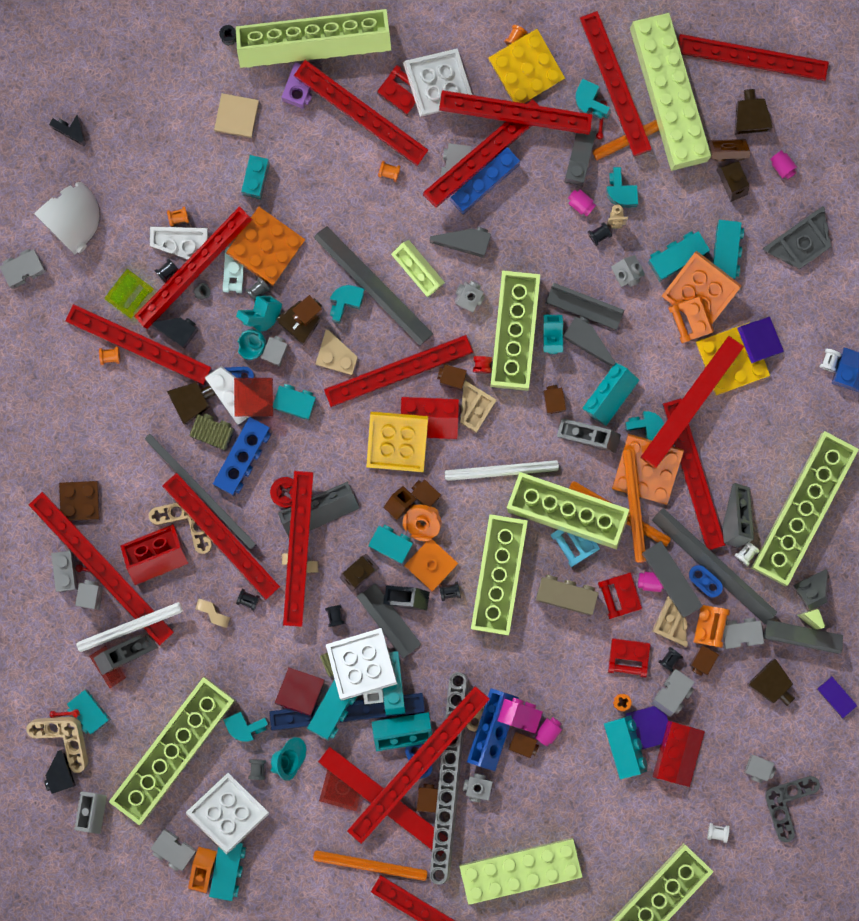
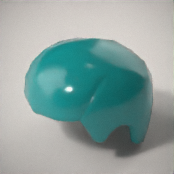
(251, 344)

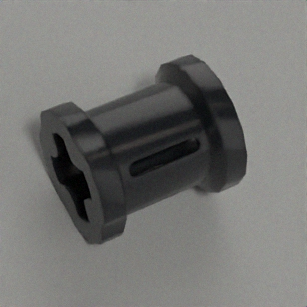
(229, 40)
(599, 234)
(166, 270)
(449, 591)
(248, 599)
(335, 616)
(670, 659)

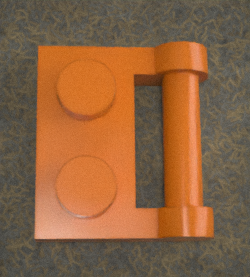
(697, 318)
(709, 628)

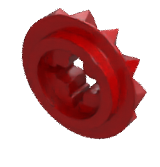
(275, 492)

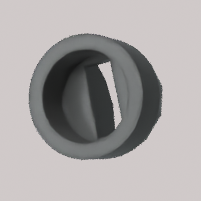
(202, 287)

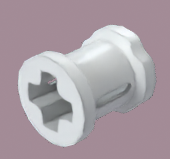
(830, 360)
(747, 553)
(718, 832)

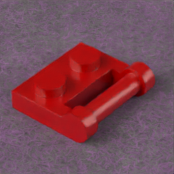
(395, 93)
(626, 594)
(629, 651)

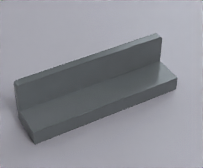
(585, 306)
(326, 507)
(672, 579)
(389, 620)
(803, 636)

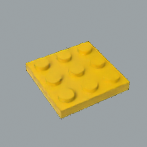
(526, 67)
(741, 370)
(397, 441)

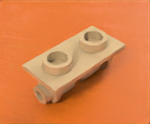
(616, 217)

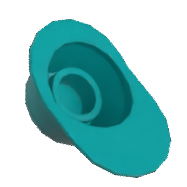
(289, 759)

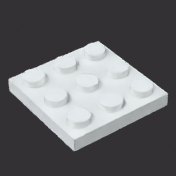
(433, 74)
(361, 664)
(227, 813)

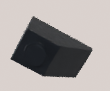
(177, 329)
(406, 597)
(59, 774)

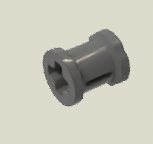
(258, 289)
(257, 769)

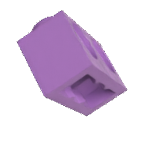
(294, 85)

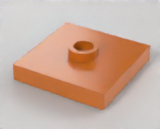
(431, 564)

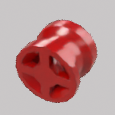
(482, 364)

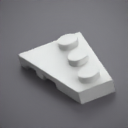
(178, 240)
(223, 385)

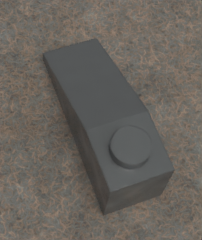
(580, 158)
(467, 241)
(586, 338)
(589, 435)
(738, 517)
(125, 653)

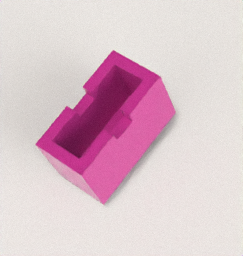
(520, 715)

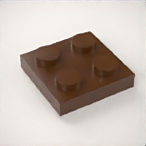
(729, 149)
(79, 500)

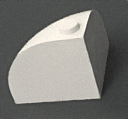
(71, 216)

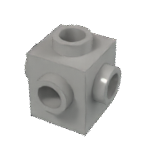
(628, 271)
(469, 302)
(483, 793)

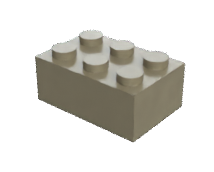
(567, 595)

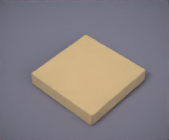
(236, 115)

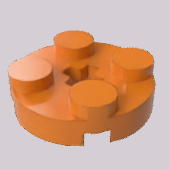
(431, 518)

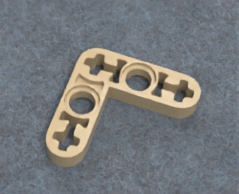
(183, 516)
(65, 732)

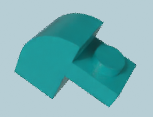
(586, 100)
(621, 195)
(345, 296)
(263, 315)
(553, 333)
(650, 421)
(239, 728)

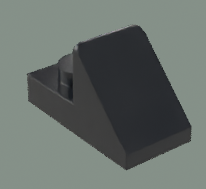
(73, 132)

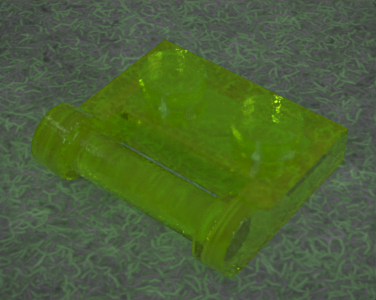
(124, 289)

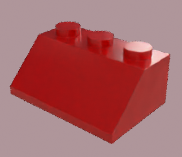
(441, 415)
(153, 554)
(678, 754)

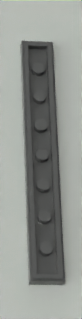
(373, 285)
(200, 491)
(710, 561)

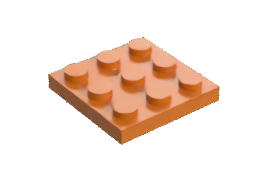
(265, 246)
(703, 279)
(652, 482)

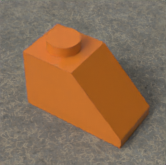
(202, 869)

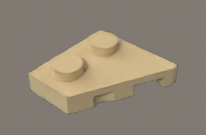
(336, 355)
(475, 406)
(671, 624)

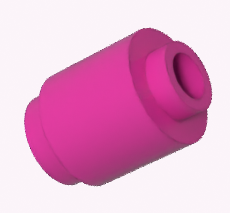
(783, 165)
(581, 202)
(649, 582)
(548, 731)

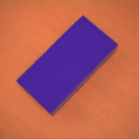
(837, 697)

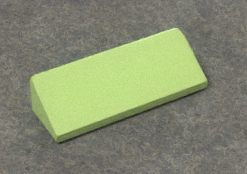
(417, 268)
(813, 619)

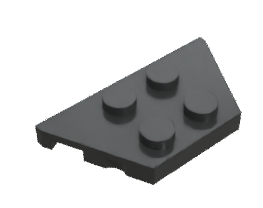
(803, 241)

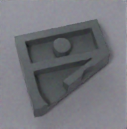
(814, 590)

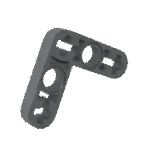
(785, 797)

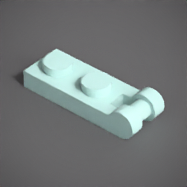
(235, 270)

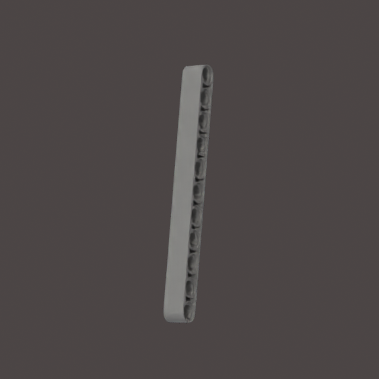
(442, 806)

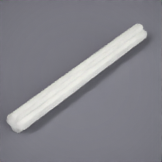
(502, 470)
(129, 627)

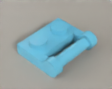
(583, 545)

